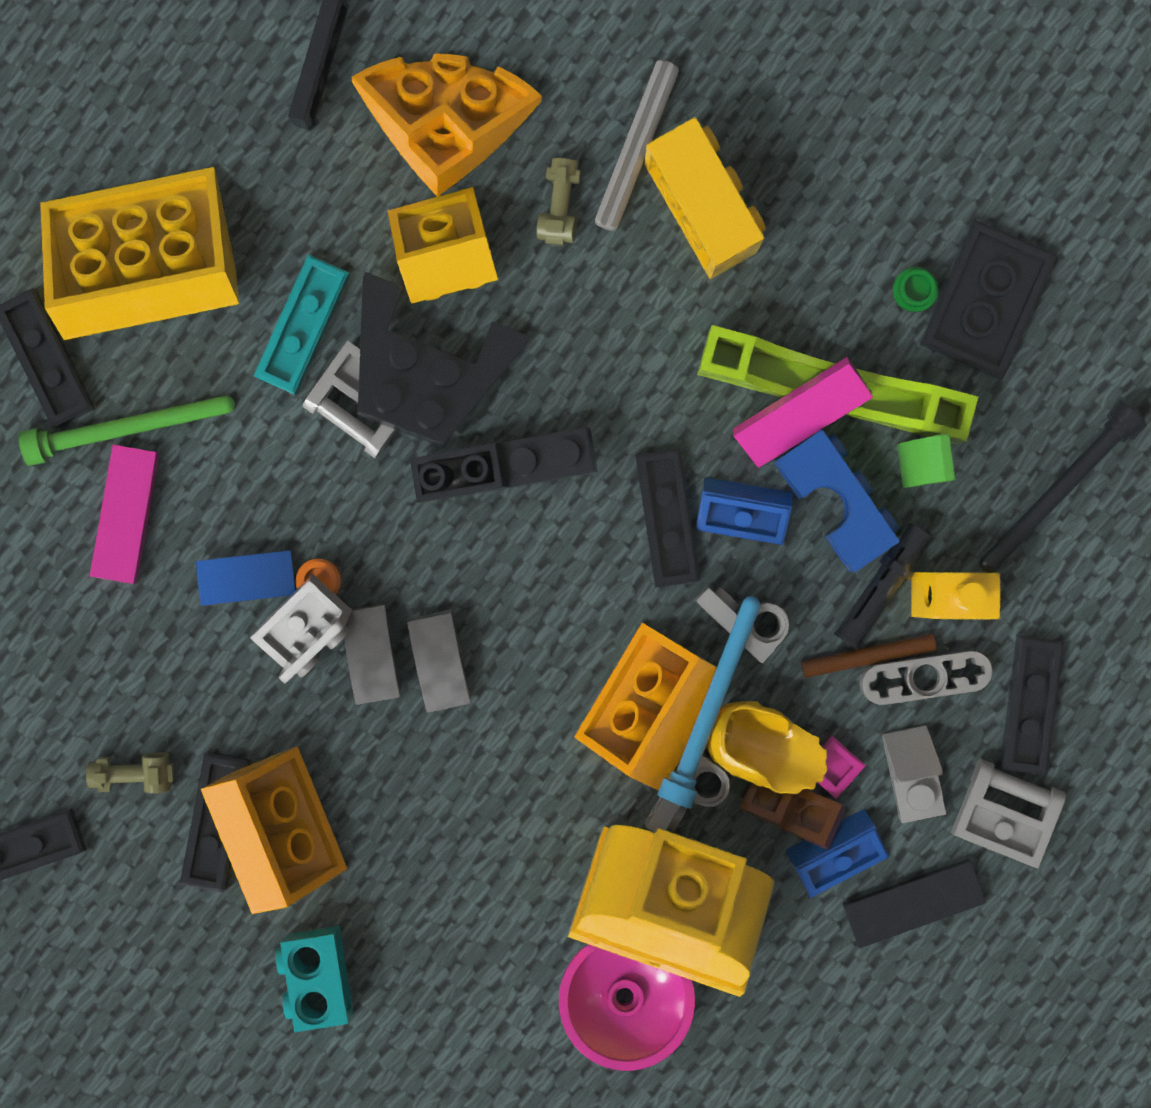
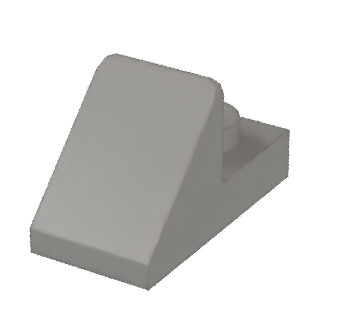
(914, 773)

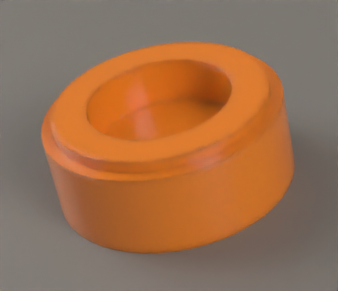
(324, 570)

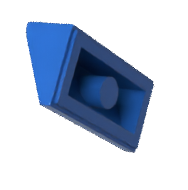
(744, 511)
(851, 851)

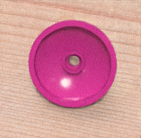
(619, 1033)

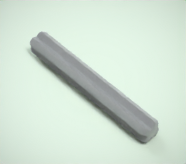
(634, 148)

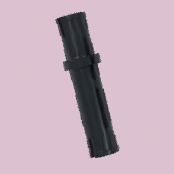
(883, 586)

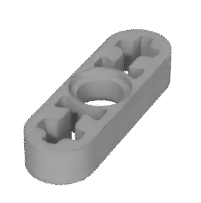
(956, 661)

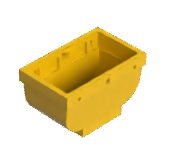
(674, 906)

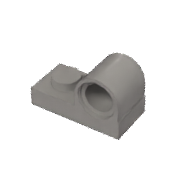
(722, 607)
(669, 814)

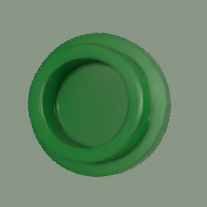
(915, 289)

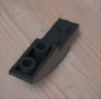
(503, 465)

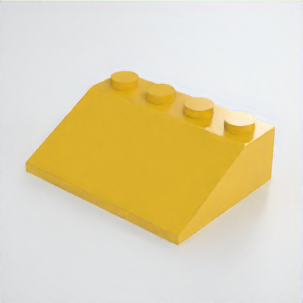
(137, 254)

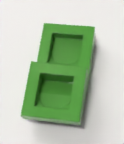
(926, 461)

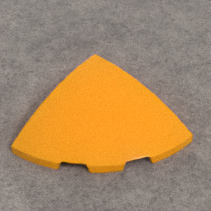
(445, 112)

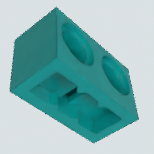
(327, 978)

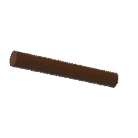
(868, 655)

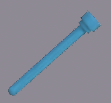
(680, 784)

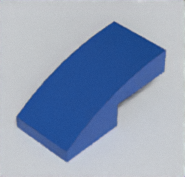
(245, 578)

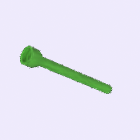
(39, 445)

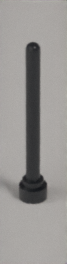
(1122, 425)

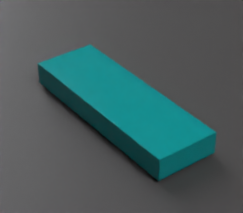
(302, 324)

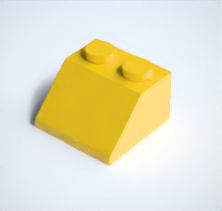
(441, 245)

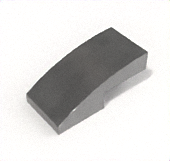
(371, 655)
(438, 661)

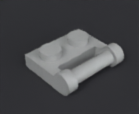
(344, 375)
(1002, 827)

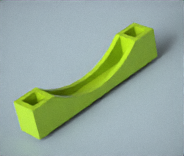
(778, 371)

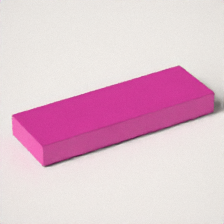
(802, 412)
(124, 514)

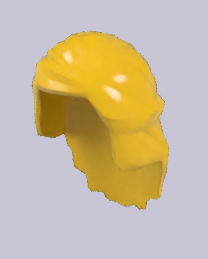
(766, 748)

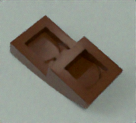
(799, 814)

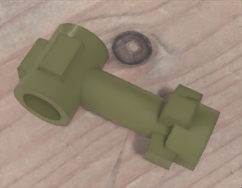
(557, 225)
(154, 772)

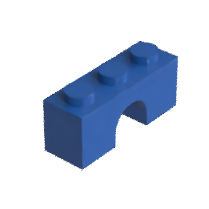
(864, 528)

